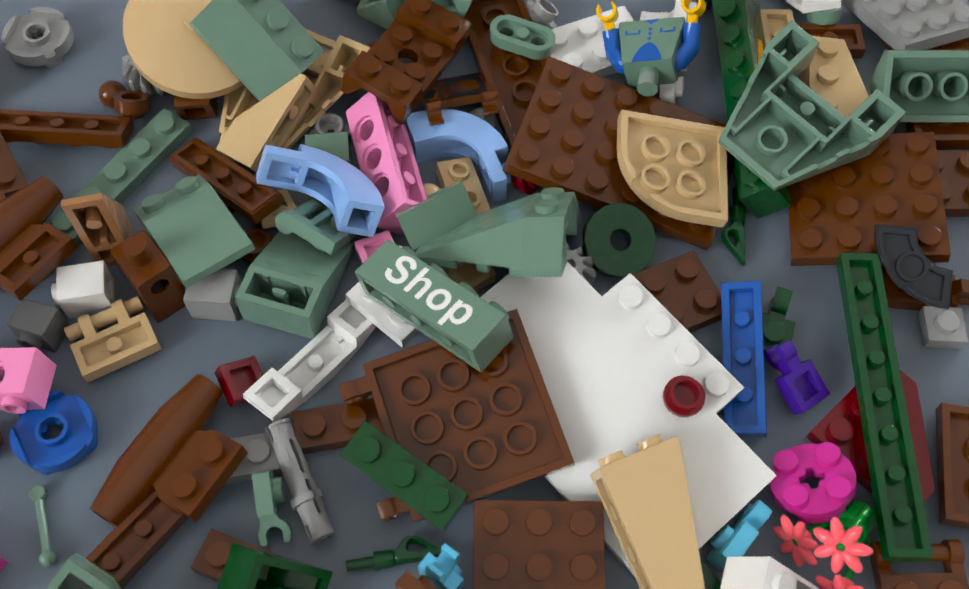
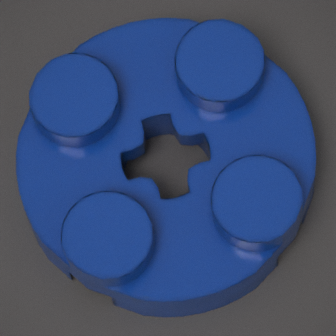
(69, 447)

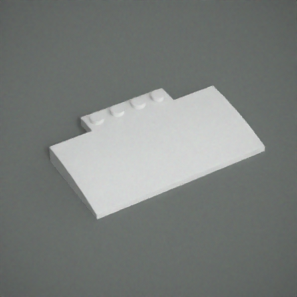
(607, 379)

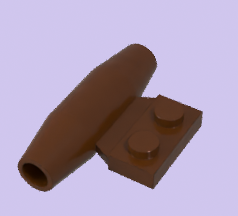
(26, 245)
(173, 458)

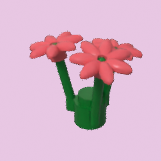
(845, 543)

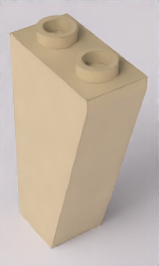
(652, 513)

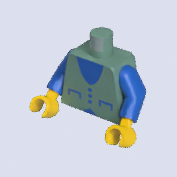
(652, 49)

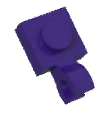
(799, 380)

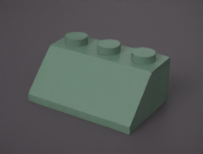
(257, 42)

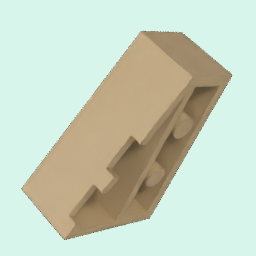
(835, 76)

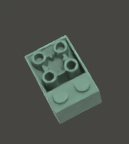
(291, 285)

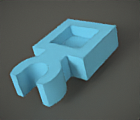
(736, 539)

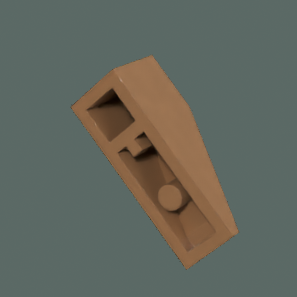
(99, 223)

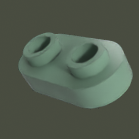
(522, 37)

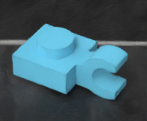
(443, 570)

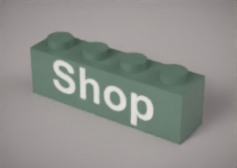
(436, 304)

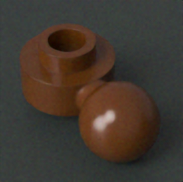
(127, 103)

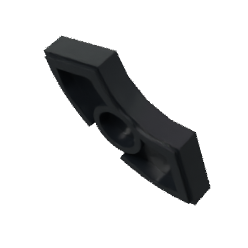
(910, 268)

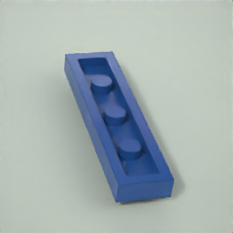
(744, 356)

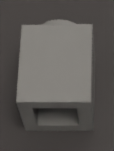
(214, 296)

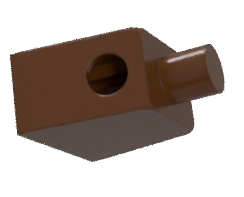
(143, 266)

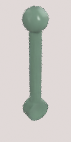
(38, 495)

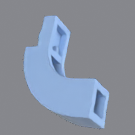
(462, 137)
(330, 180)

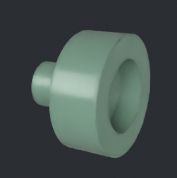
(825, 17)

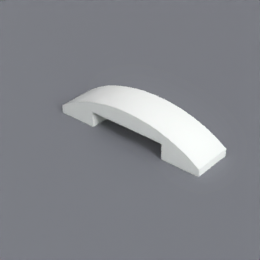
(313, 365)

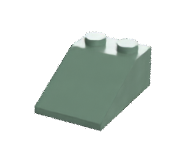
(193, 229)

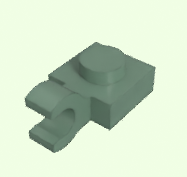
(268, 495)

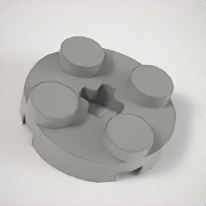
(42, 51)

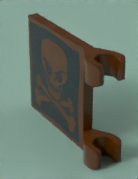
(458, 92)

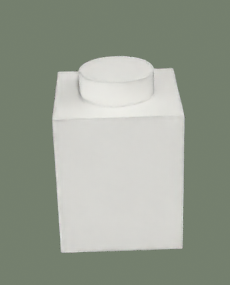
(83, 289)

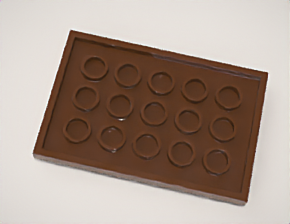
(572, 142)

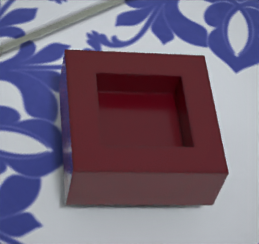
(237, 378)

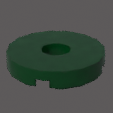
(639, 236)

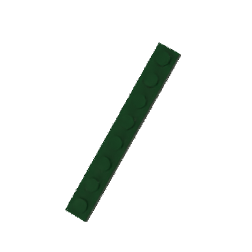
(883, 411)

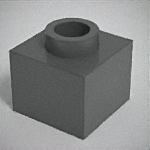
(38, 326)

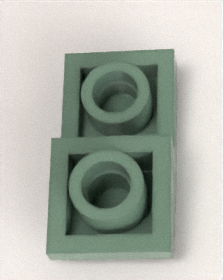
(436, 215)

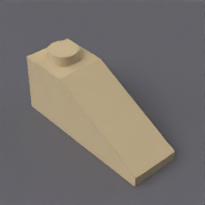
(266, 123)

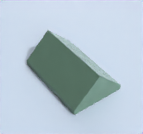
(925, 83)

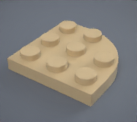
(675, 166)

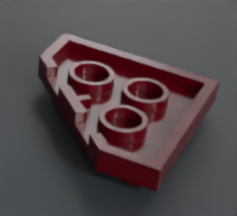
(844, 428)

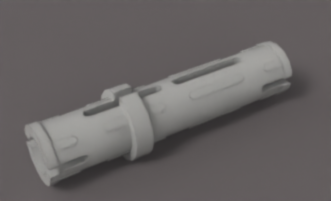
(306, 496)

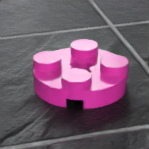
(822, 461)

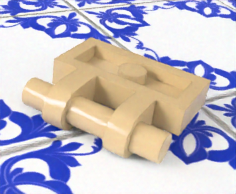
(115, 346)

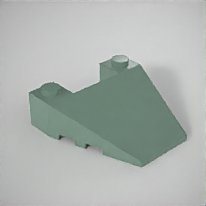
(791, 131)

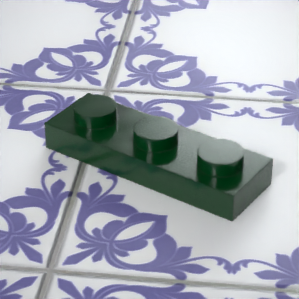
(404, 476)

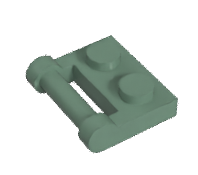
(319, 231)

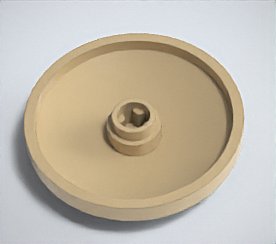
(171, 52)

